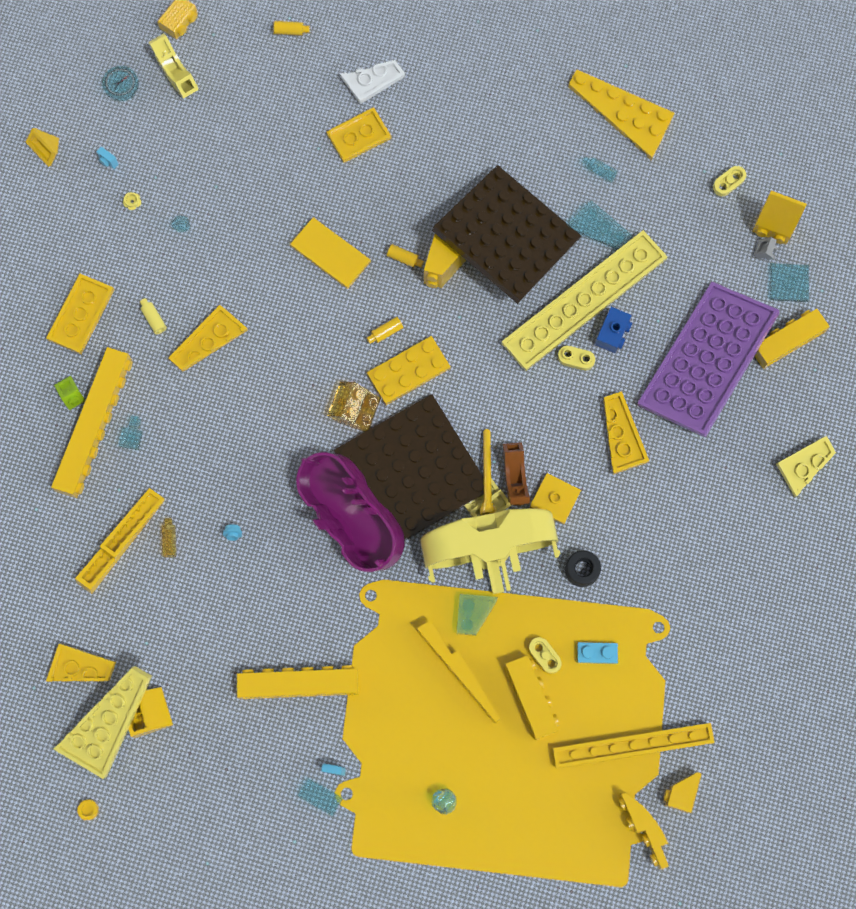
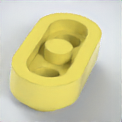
(728, 182)
(576, 358)
(545, 655)

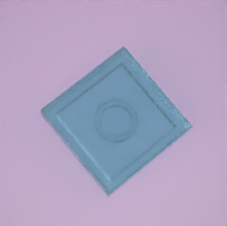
(789, 282)

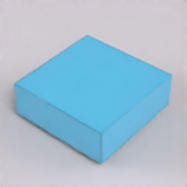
(332, 769)

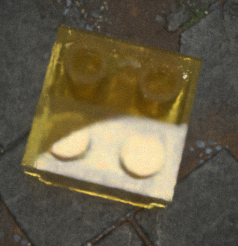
(354, 406)

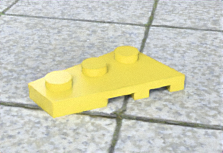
(804, 464)

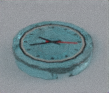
(120, 83)

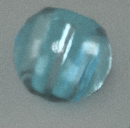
(444, 801)

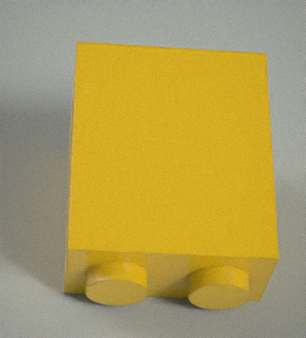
(441, 263)

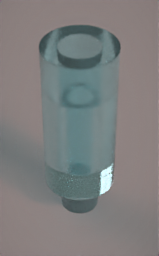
(600, 168)

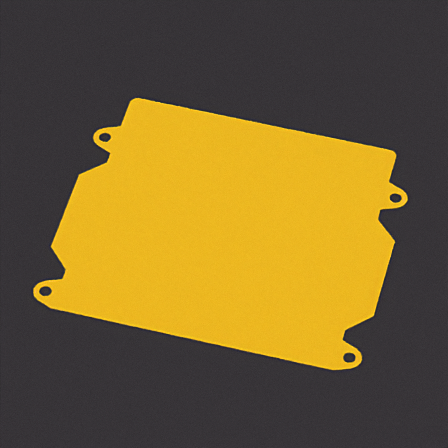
(427, 733)

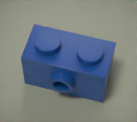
(613, 329)

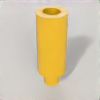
(290, 28)
(404, 256)
(385, 330)

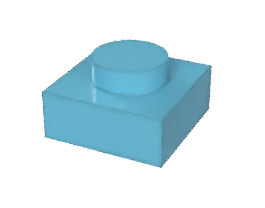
(107, 158)

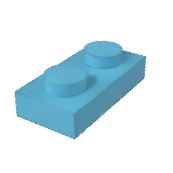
(597, 653)

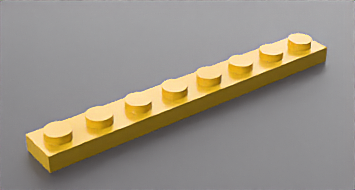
(633, 745)

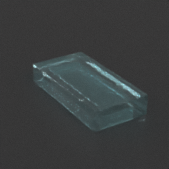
(320, 797)

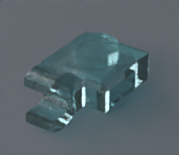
(131, 436)

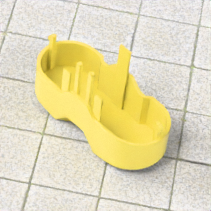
(489, 542)

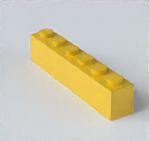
(297, 683)

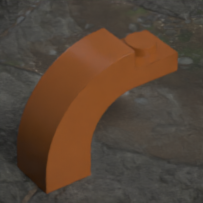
(515, 474)

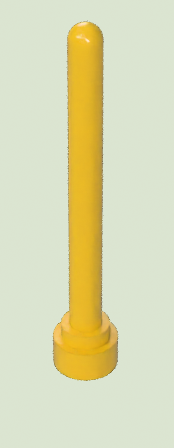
(487, 507)

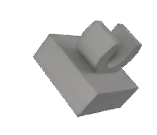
(765, 248)

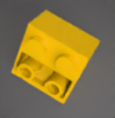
(151, 714)

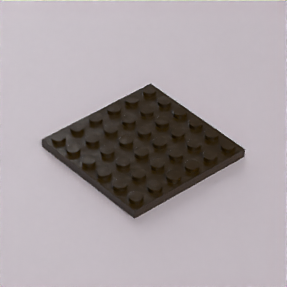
(506, 233)
(416, 466)

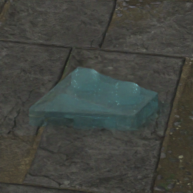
(473, 612)

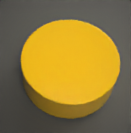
(88, 810)

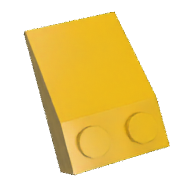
(778, 217)

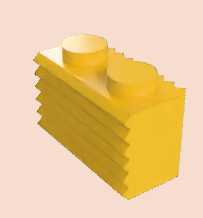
(177, 18)

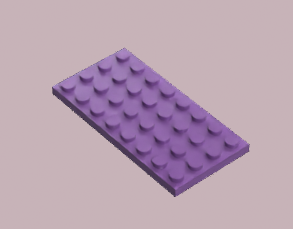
(708, 359)

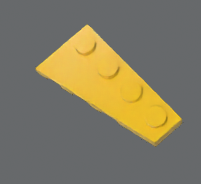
(210, 336)
(623, 438)

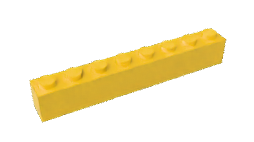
(92, 422)

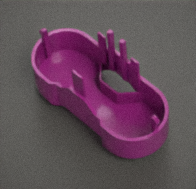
(334, 488)

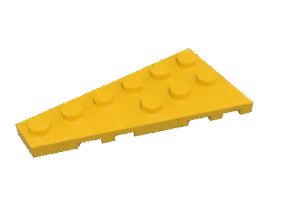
(629, 114)

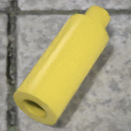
(152, 316)

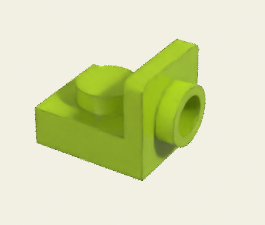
(69, 393)

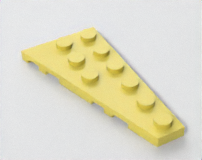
(103, 729)

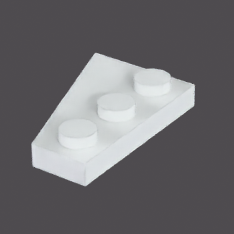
(371, 81)

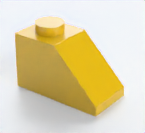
(683, 793)

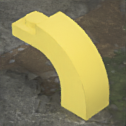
(172, 67)

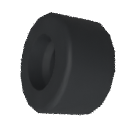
(583, 556)

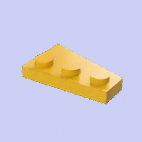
(78, 665)

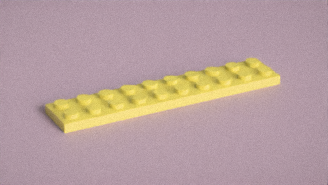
(584, 300)

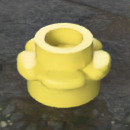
(129, 197)

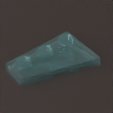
(599, 226)

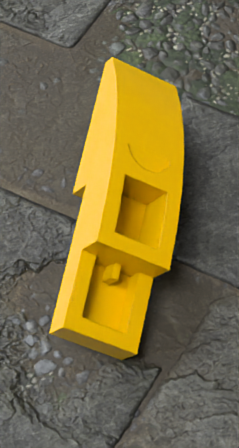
(641, 820)

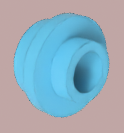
(232, 532)

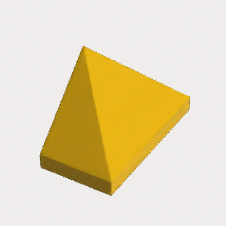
(43, 145)

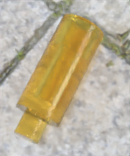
(168, 539)

